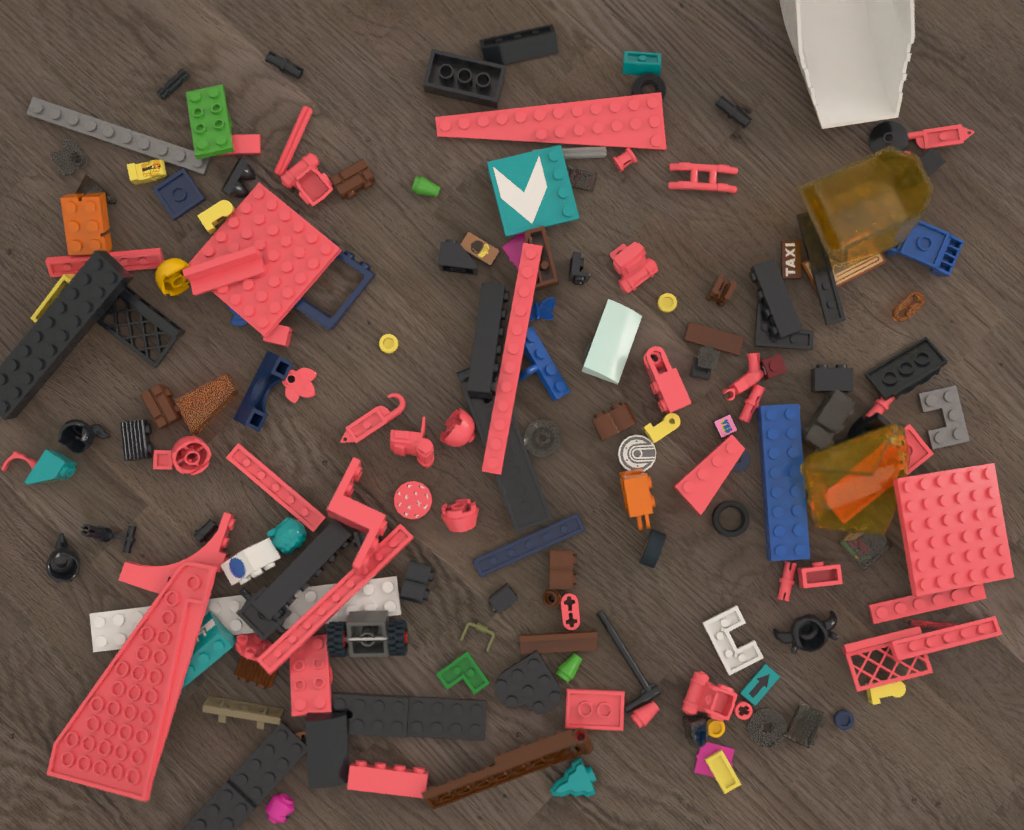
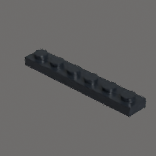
(821, 272)

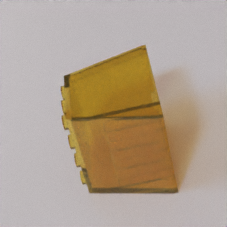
(868, 204)

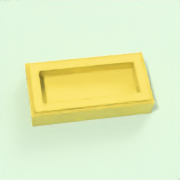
(722, 771)

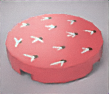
(413, 500)

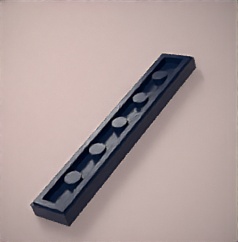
(528, 545)

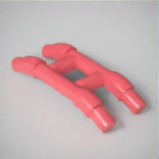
(695, 185)

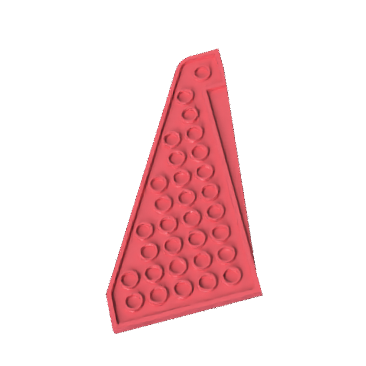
(127, 715)

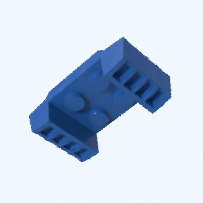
(931, 248)

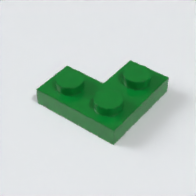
(463, 668)

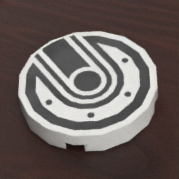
(636, 453)

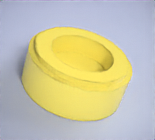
(667, 302)
(388, 343)

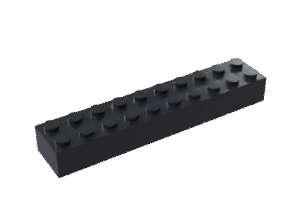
(59, 330)

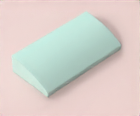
(612, 342)

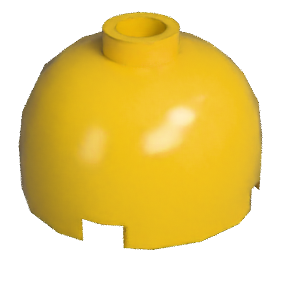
(171, 278)

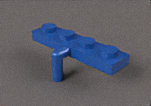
(543, 366)

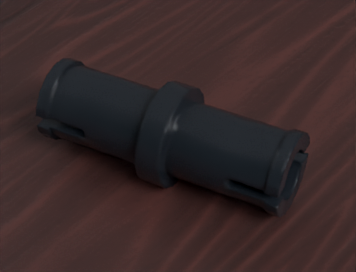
(284, 65)
(733, 112)

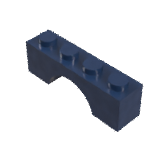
(253, 406)

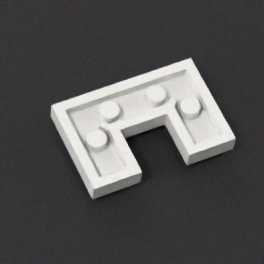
(718, 632)

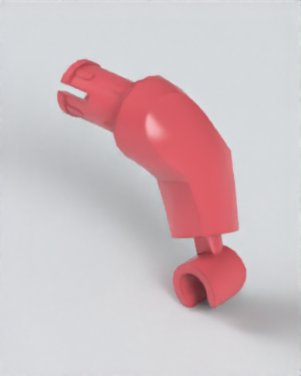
(749, 379)

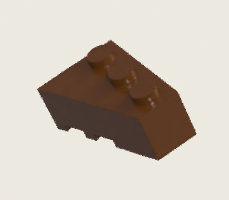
(547, 273)

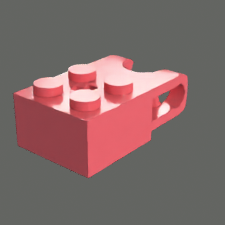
(665, 382)

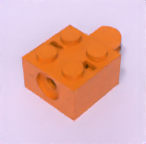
(637, 496)

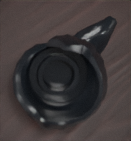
(79, 435)
(63, 562)

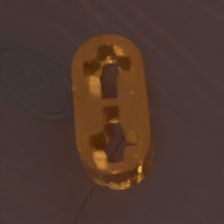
(906, 303)

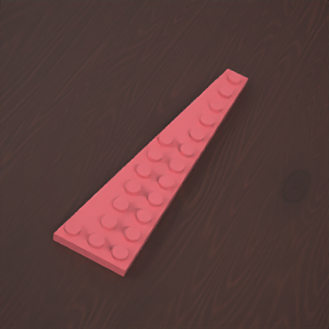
(606, 122)

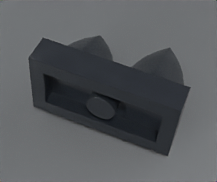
(233, 186)

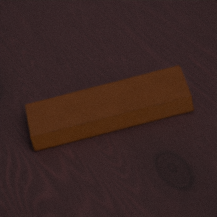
(715, 338)

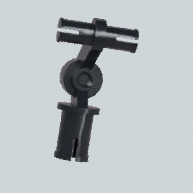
(105, 534)

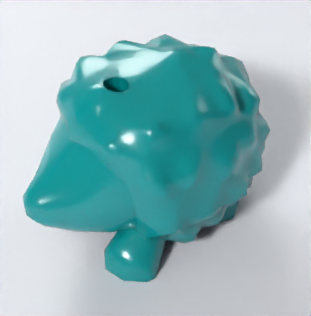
(288, 535)

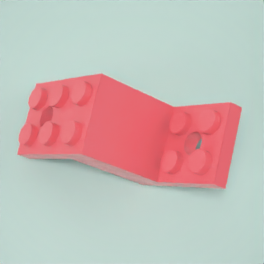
(357, 515)

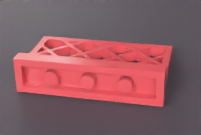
(878, 643)

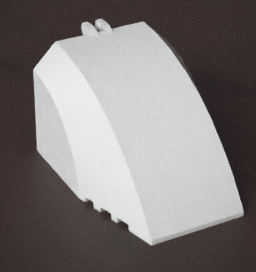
(852, 55)

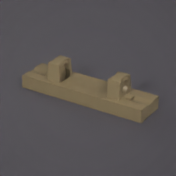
(244, 710)

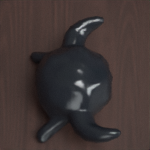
(808, 633)

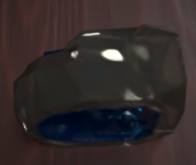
(695, 730)

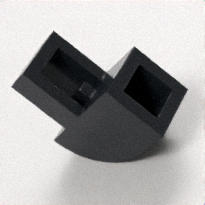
(865, 425)

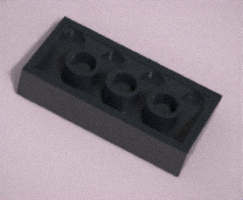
(327, 749)

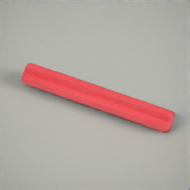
(293, 141)

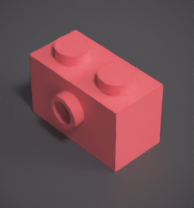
(819, 575)

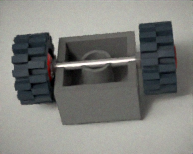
(367, 635)

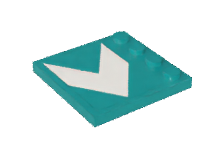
(532, 190)

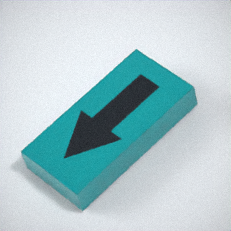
(759, 684)

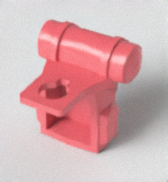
(308, 180)
(632, 266)
(413, 444)
(706, 697)

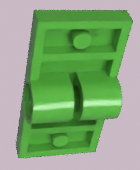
(210, 122)

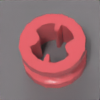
(743, 716)

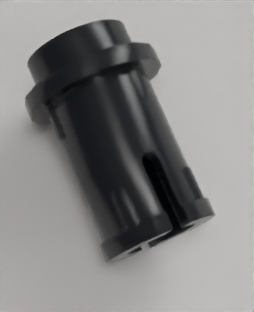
(205, 531)

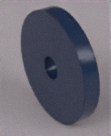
(743, 464)

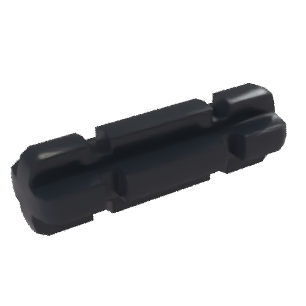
(173, 84)

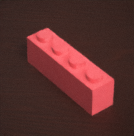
(387, 779)

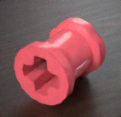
(624, 159)

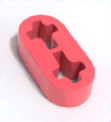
(565, 612)

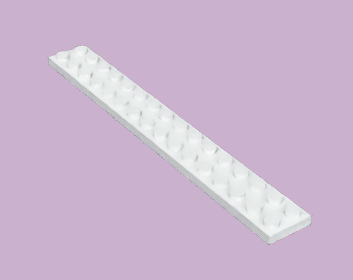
(114, 627)

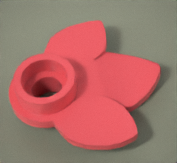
(301, 386)

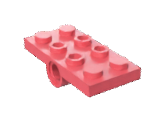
(311, 678)

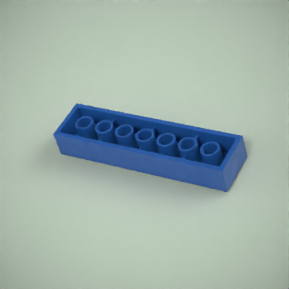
(782, 482)

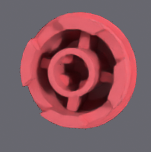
(460, 516)

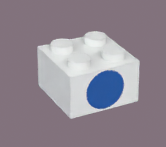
(251, 562)

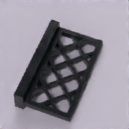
(149, 312)

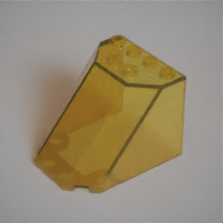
(853, 481)

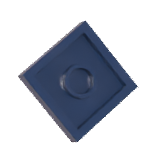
(179, 194)

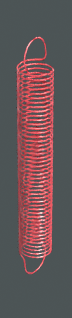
(930, 623)

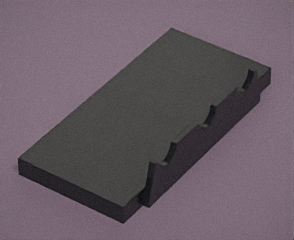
(907, 369)

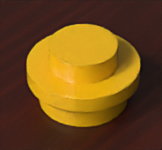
(715, 728)

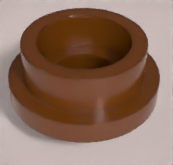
(547, 598)

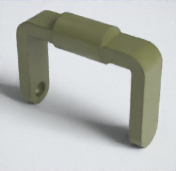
(482, 628)

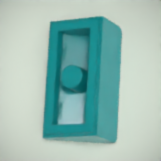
(641, 63)

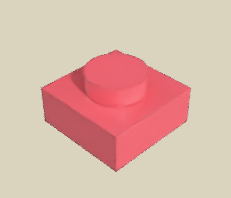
(162, 460)

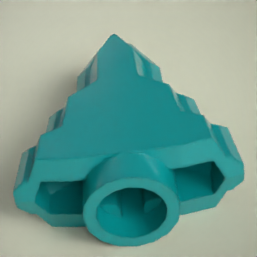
(576, 781)

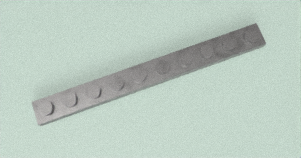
(117, 135)

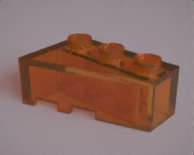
(206, 401)

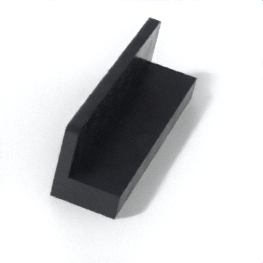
(520, 45)

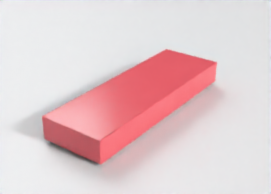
(246, 145)

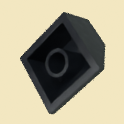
(455, 259)

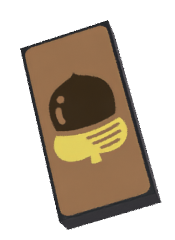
(480, 249)

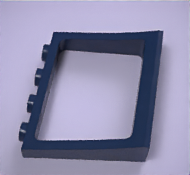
(322, 317)

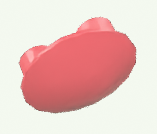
(251, 646)

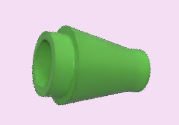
(425, 187)
(569, 668)

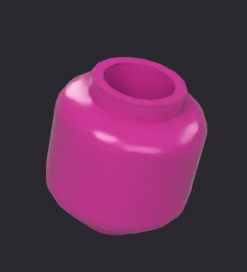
(279, 808)

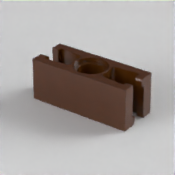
(721, 290)

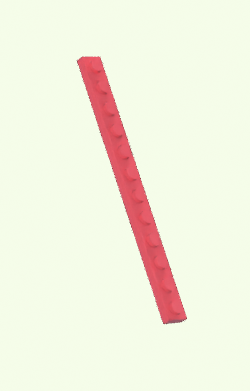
(512, 358)

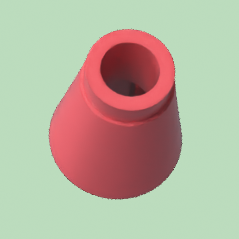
(644, 714)

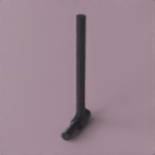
(649, 691)

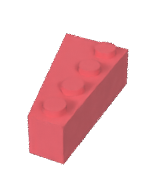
(708, 475)

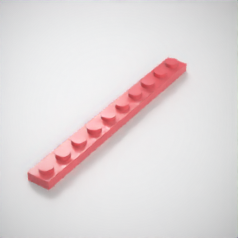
(333, 601)

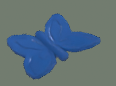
(544, 310)

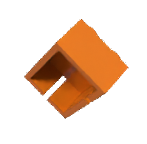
(85, 222)

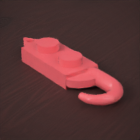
(940, 137)
(372, 421)

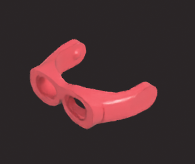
(15, 455)

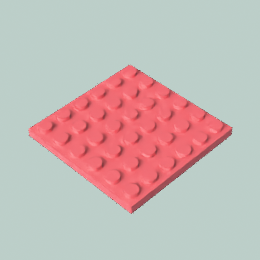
(291, 254)
(953, 529)

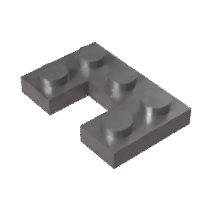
(952, 415)

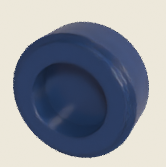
(843, 719)

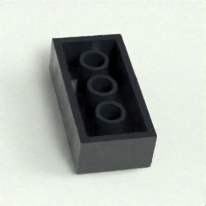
(464, 78)

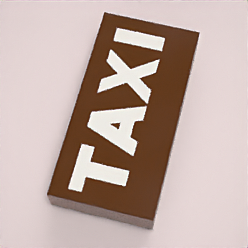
(791, 259)

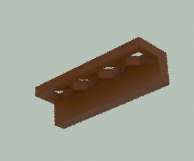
(558, 642)

